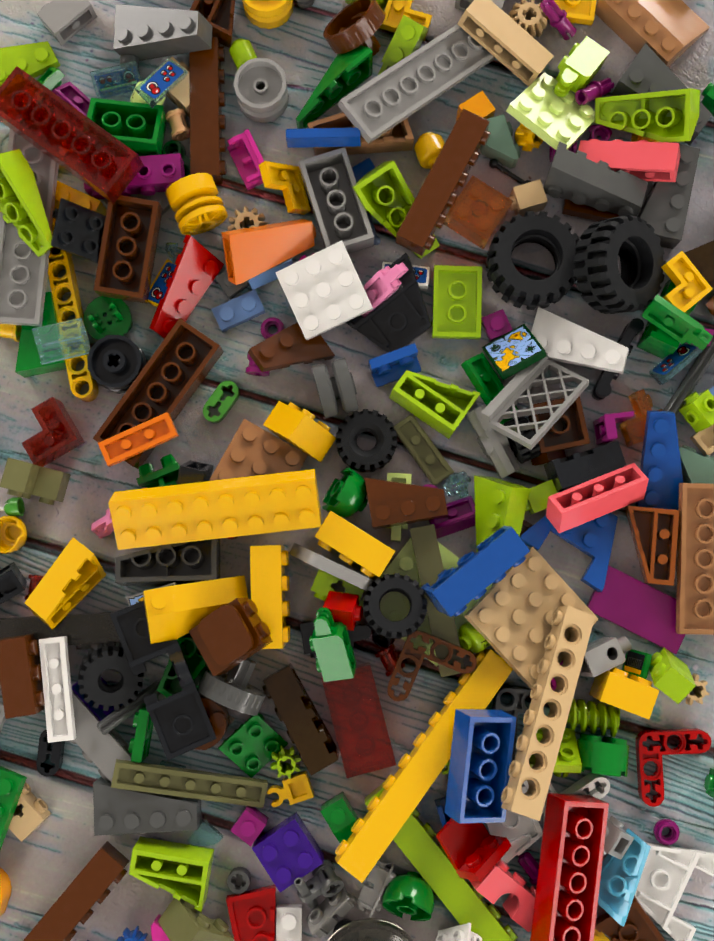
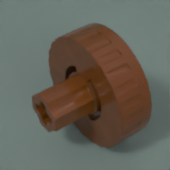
(355, 27)

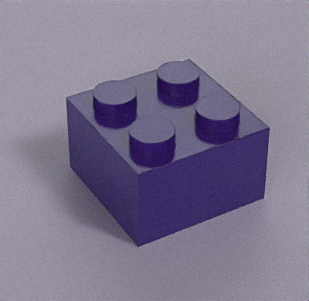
(288, 852)

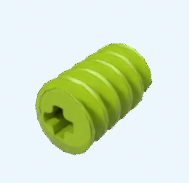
(594, 716)

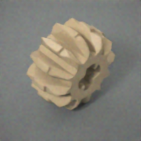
(529, 17)
(246, 218)

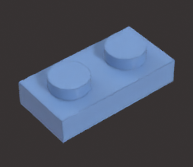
(238, 310)

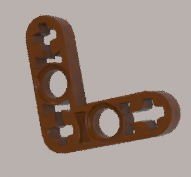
(418, 655)

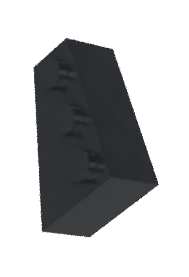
(584, 466)

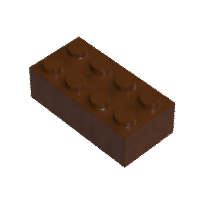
(128, 249)

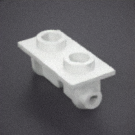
(458, 933)

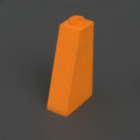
(264, 247)

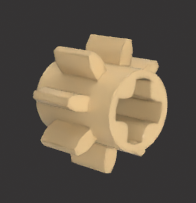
(699, 691)

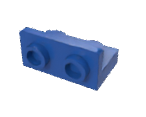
(393, 365)

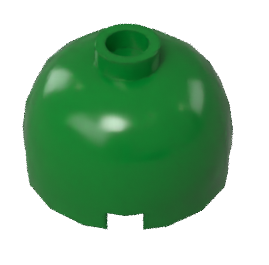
(346, 495)
(410, 896)

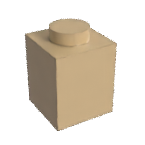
(528, 197)

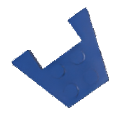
(592, 538)

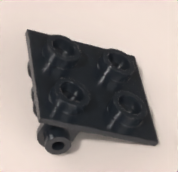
(78, 230)

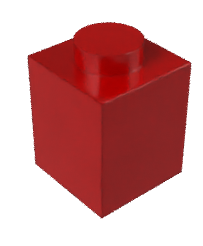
(344, 608)

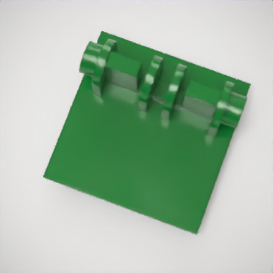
(252, 745)

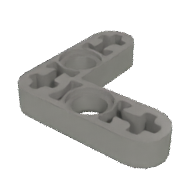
(330, 567)

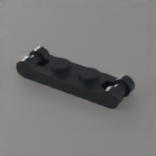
(602, 387)

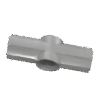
(493, 445)

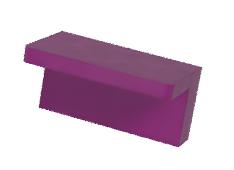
(605, 426)

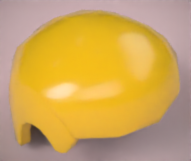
(12, 534)

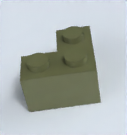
(28, 479)
(185, 923)

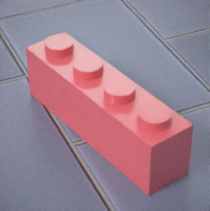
(642, 158)
(596, 497)

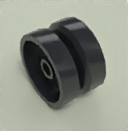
(107, 354)

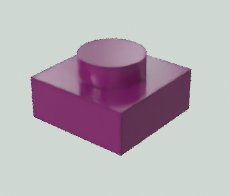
(496, 325)

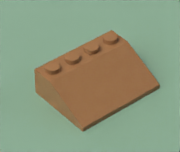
(663, 25)

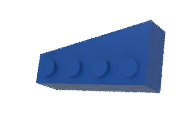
(476, 572)

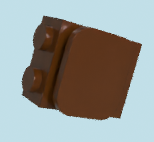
(230, 635)

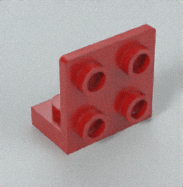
(471, 848)

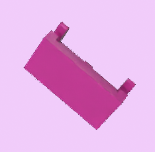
(246, 158)

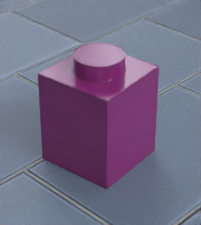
(249, 824)

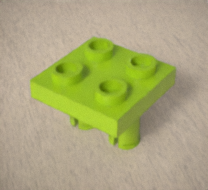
(568, 756)

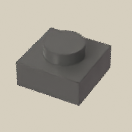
(229, 288)

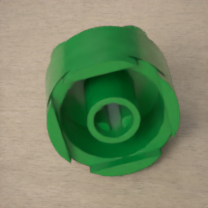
(603, 757)

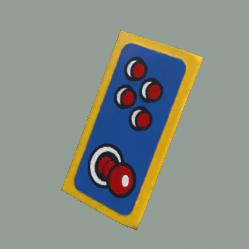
(158, 287)

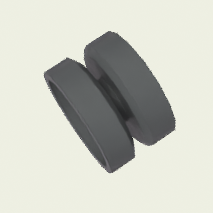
(335, 388)

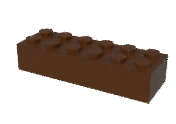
(163, 383)

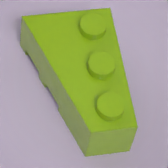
(498, 505)
(173, 867)

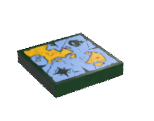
(514, 351)

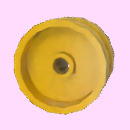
(268, 13)

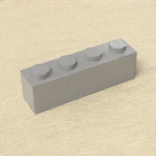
(96, 747)

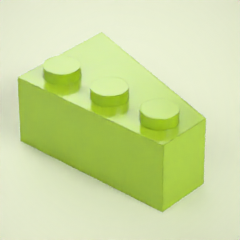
(433, 402)

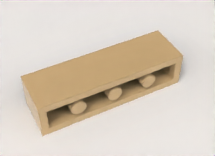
(505, 40)

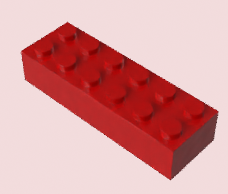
(569, 868)

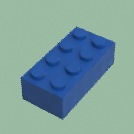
(479, 765)

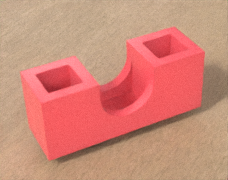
(521, 898)

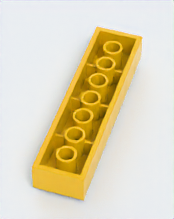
(215, 509)

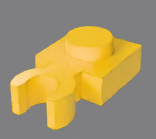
(294, 789)

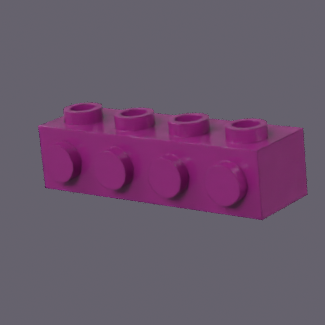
(153, 177)

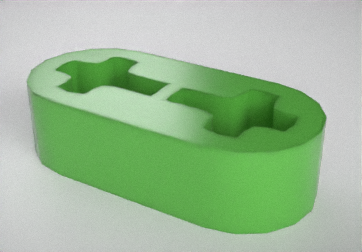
(216, 398)

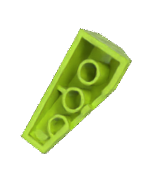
(655, 115)

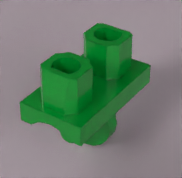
(163, 477)

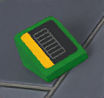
(637, 663)

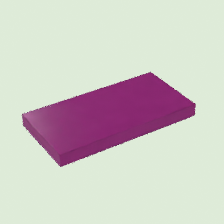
(638, 609)

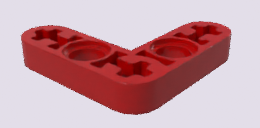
(655, 754)

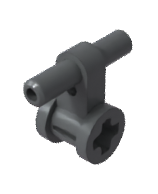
(319, 885)

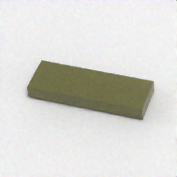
(423, 450)

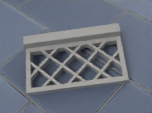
(516, 392)

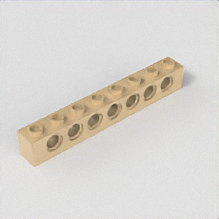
(553, 725)

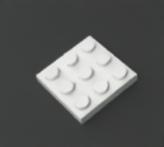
(324, 290)

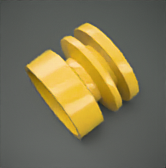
(196, 203)

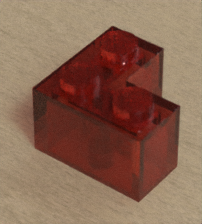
(58, 433)

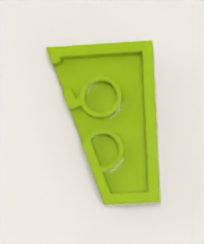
(31, 58)

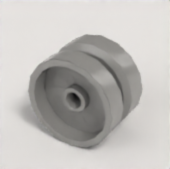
(261, 90)

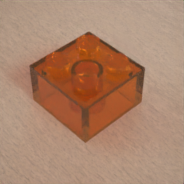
(478, 212)

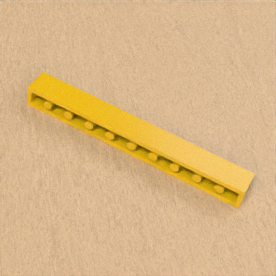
(418, 769)

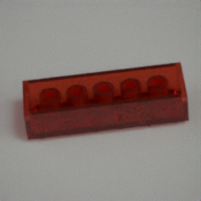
(67, 135)

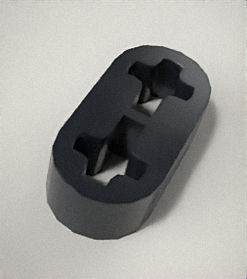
(44, 753)

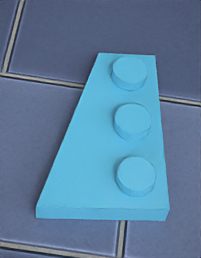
(621, 879)

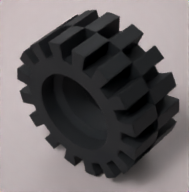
(521, 452)

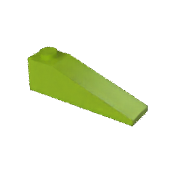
(387, 197)
(22, 202)

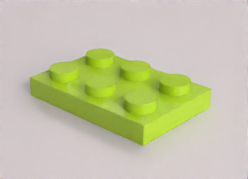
(457, 302)

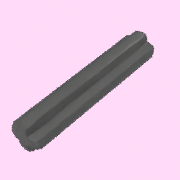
(123, 713)

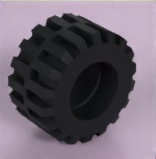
(403, 585)

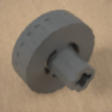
(233, 689)

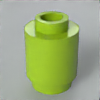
(241, 52)

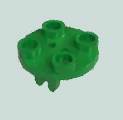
(116, 311)

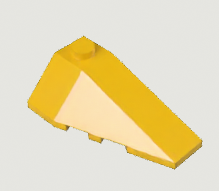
(179, 608)

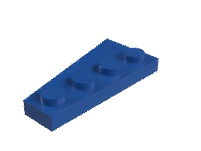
(661, 461)

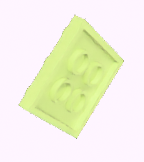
(551, 116)

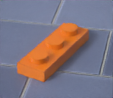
(138, 439)

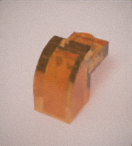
(634, 429)

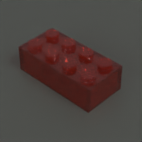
(359, 723)

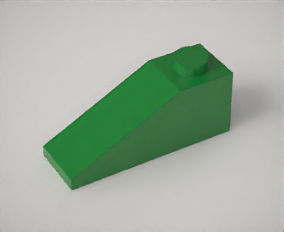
(339, 816)

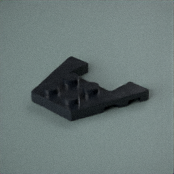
(399, 318)

